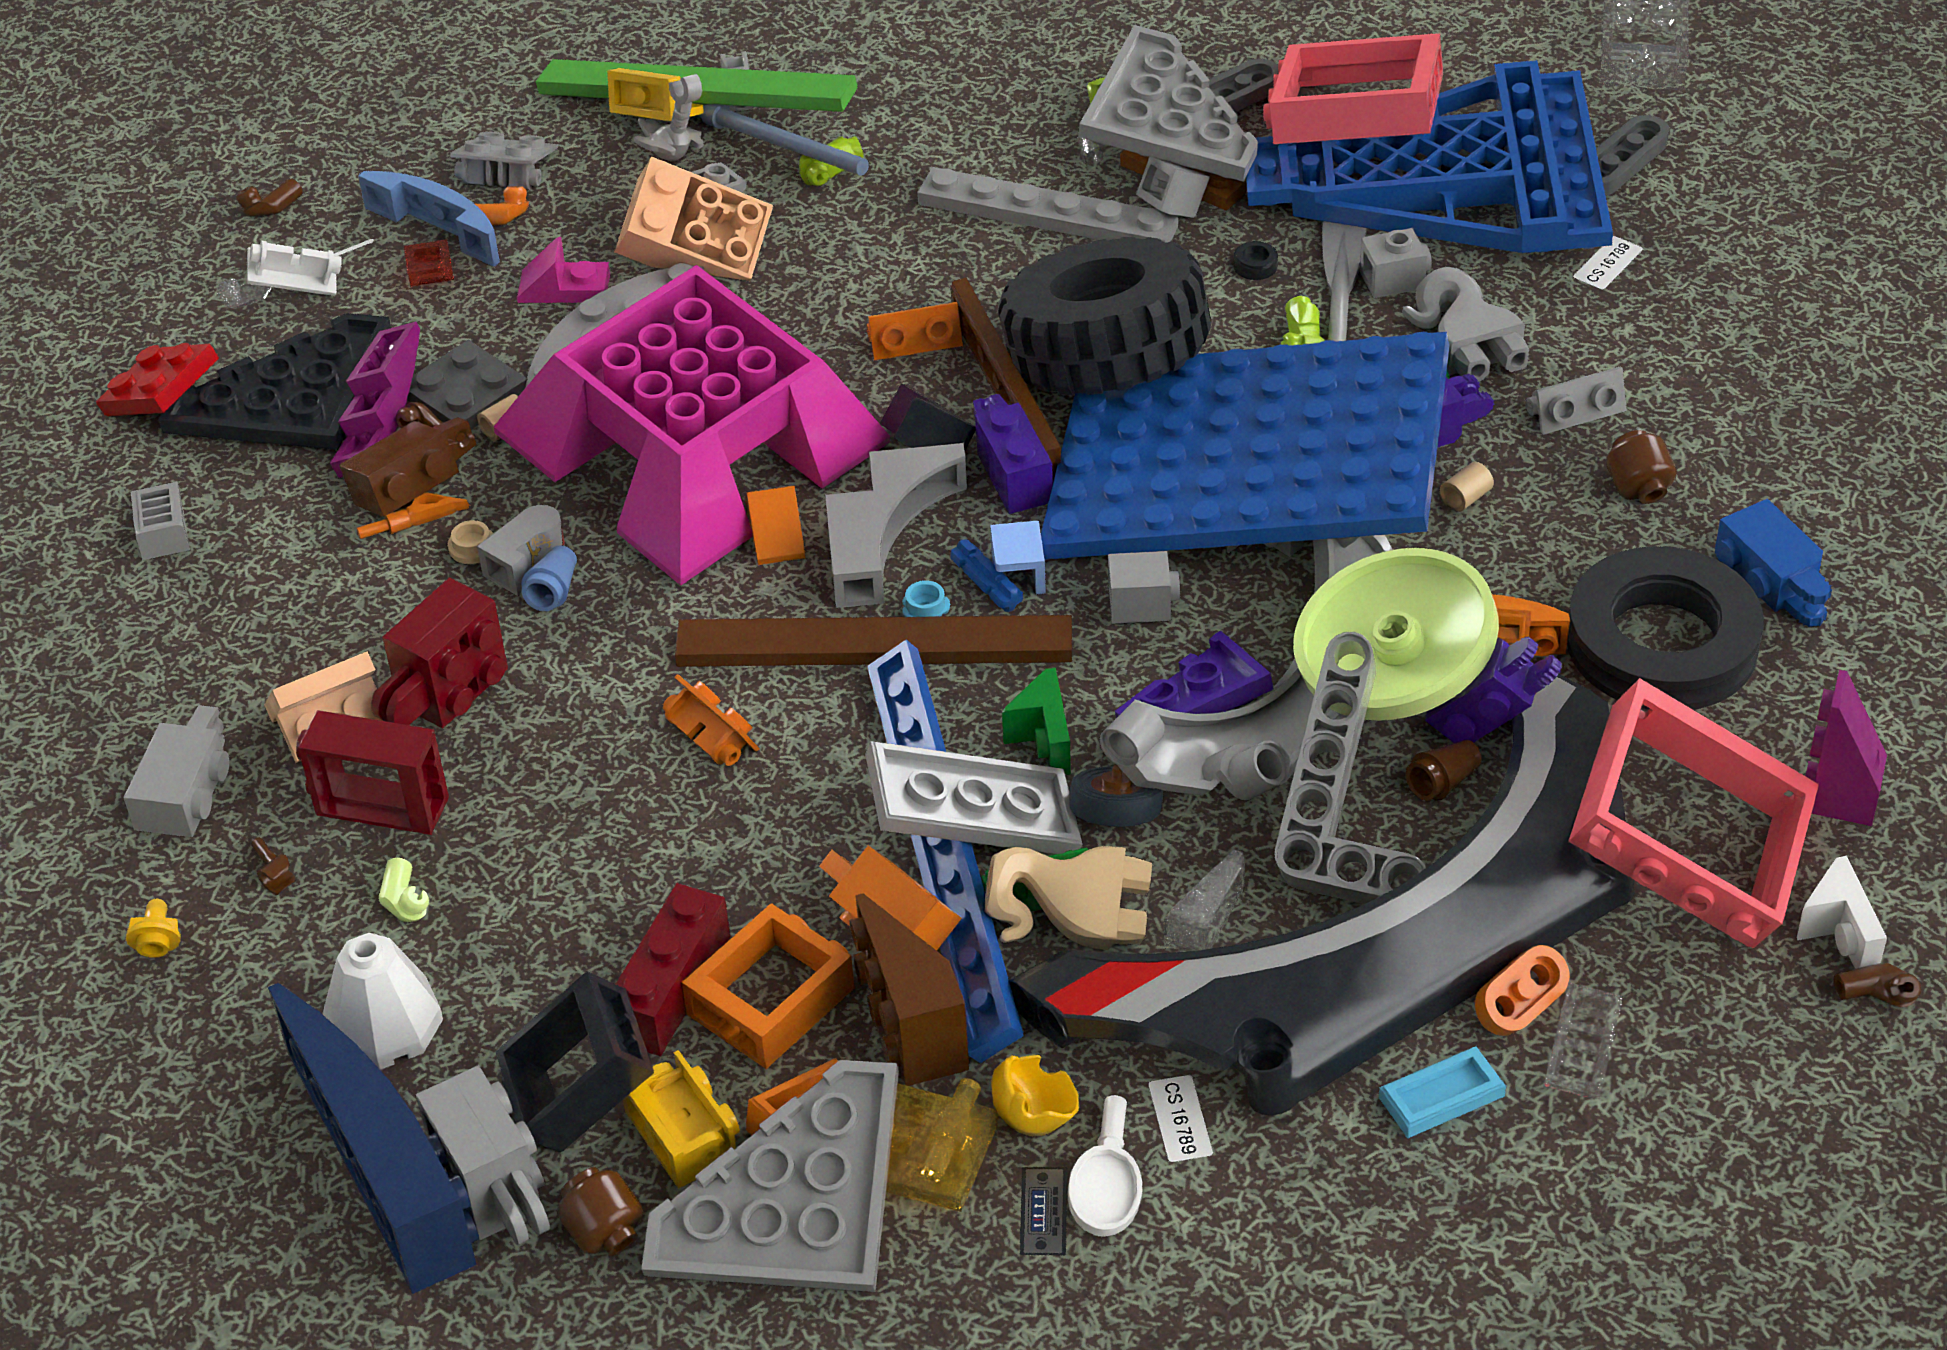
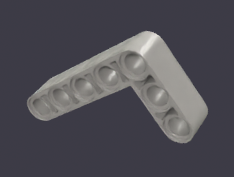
(1330, 787)

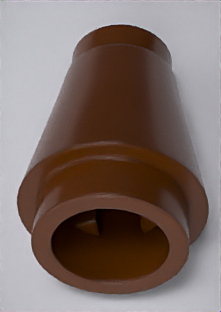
(1441, 769)

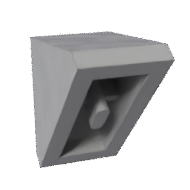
(1172, 187)

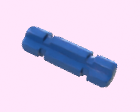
(984, 575)

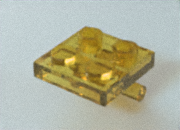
(938, 1144)

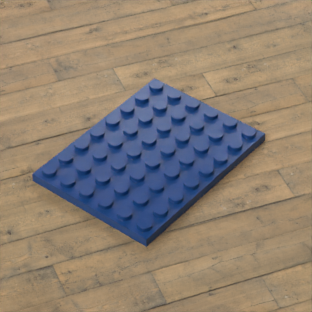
(1254, 450)

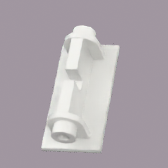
(280, 268)

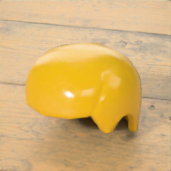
(1032, 1098)

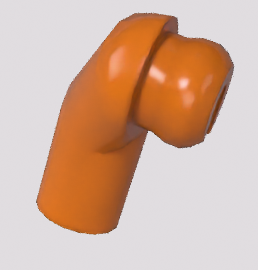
(504, 212)

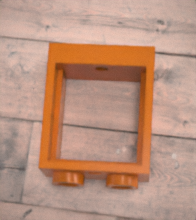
(743, 1026)

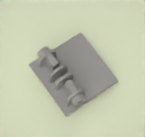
(495, 157)

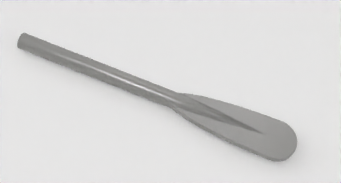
(1341, 264)

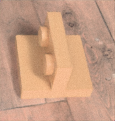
(336, 689)

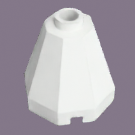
(381, 1000)

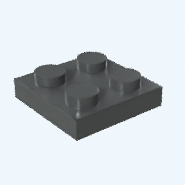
(464, 383)

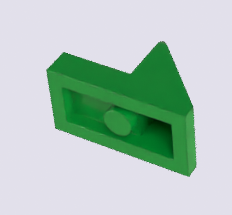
(1040, 717)

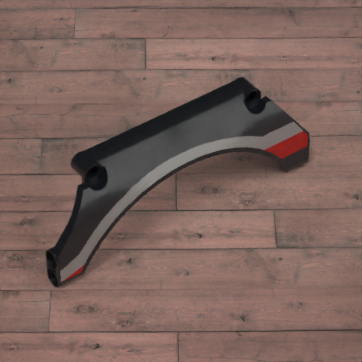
(1349, 987)

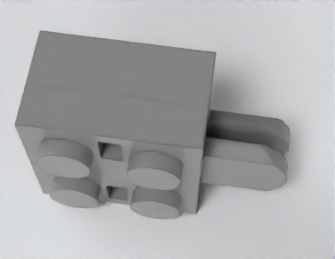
(487, 1153)

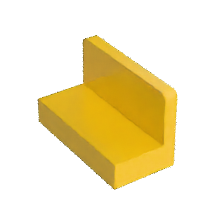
(643, 94)

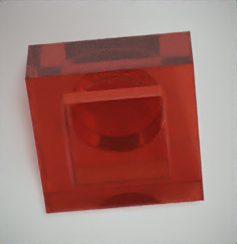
(428, 262)

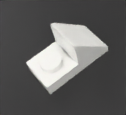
(1844, 910)

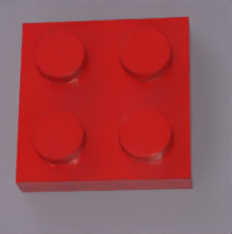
(156, 379)

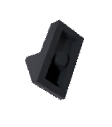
(923, 422)

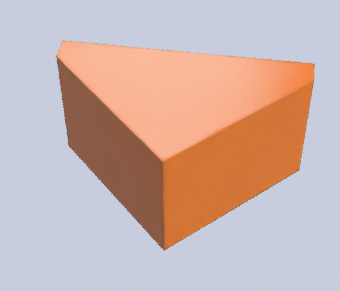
(775, 525)

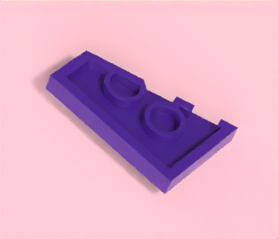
(1209, 682)

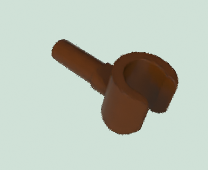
(275, 872)

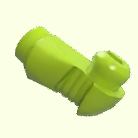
(817, 172)
(1302, 321)

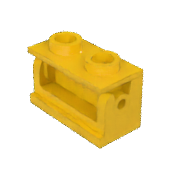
(681, 1119)

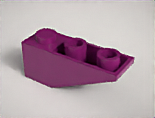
(1849, 757)

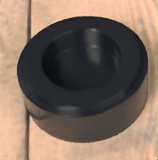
(1255, 260)

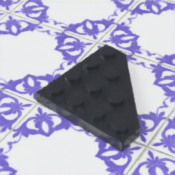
(284, 396)

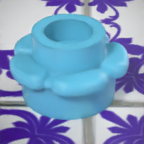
(925, 600)

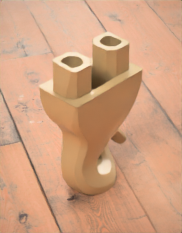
(1075, 894)

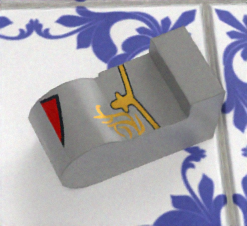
(520, 546)

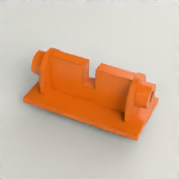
(914, 331)
(724, 732)

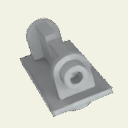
(1578, 400)

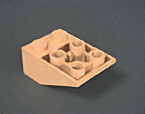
(692, 222)

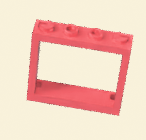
(1356, 113)
(1725, 762)

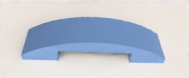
(400, 194)

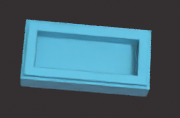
(1442, 1092)

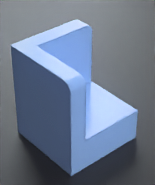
(1019, 548)

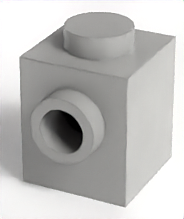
(1393, 262)
(1141, 587)

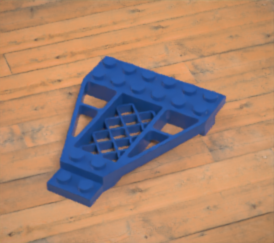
(1544, 172)

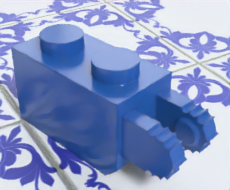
(1775, 561)

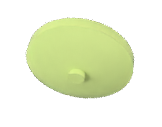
(1424, 619)

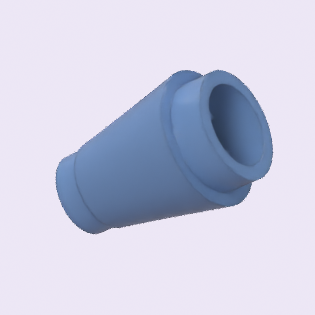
(549, 579)

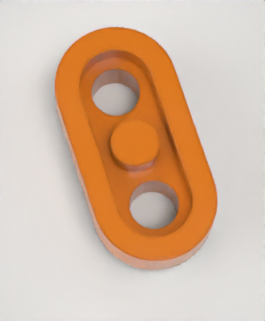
(1519, 993)

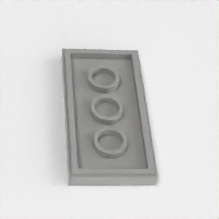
(971, 799)

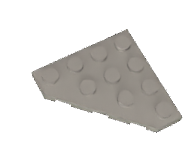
(1166, 111)
(792, 1199)

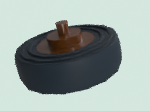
(1112, 799)

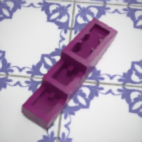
(380, 390)

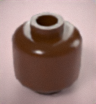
(1641, 466)
(600, 1211)

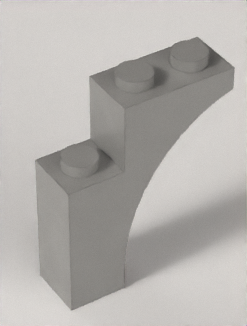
(868, 522)

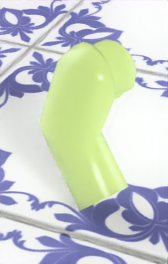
(396, 894)

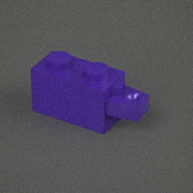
(1012, 454)

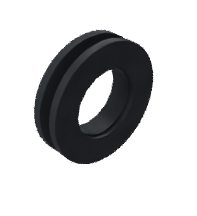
(1665, 578)

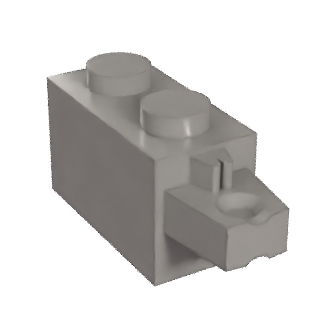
(179, 775)

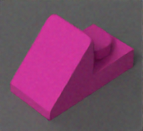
(556, 281)

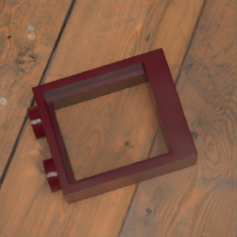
(412, 750)

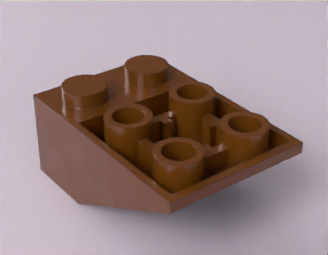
(911, 996)

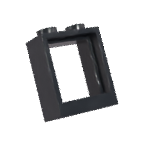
(585, 1008)

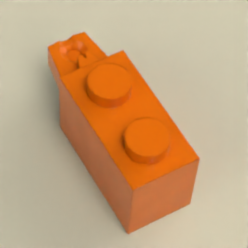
(892, 891)

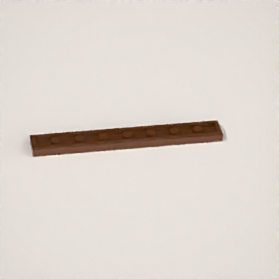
(868, 638)

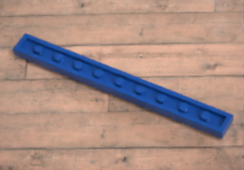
(949, 865)

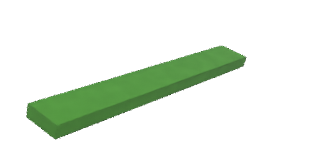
(719, 85)

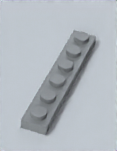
(1043, 207)

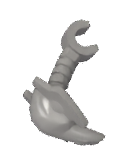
(674, 138)

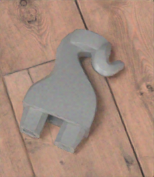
(1475, 329)

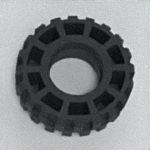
(1105, 315)

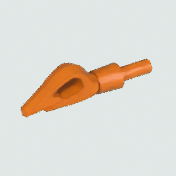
(422, 510)

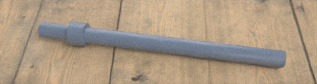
(721, 116)

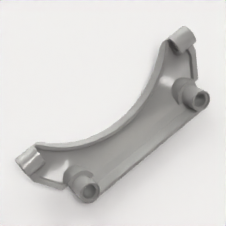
(1242, 747)

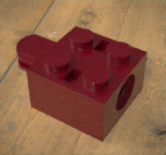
(441, 657)

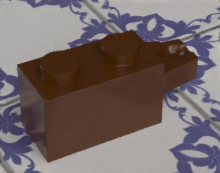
(406, 464)

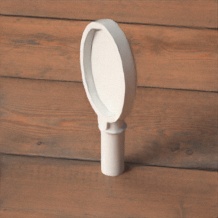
(1106, 1179)

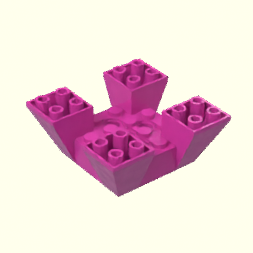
(687, 392)

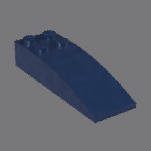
(382, 1146)

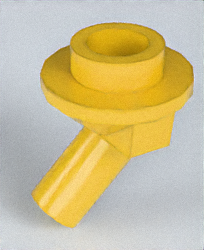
(154, 932)

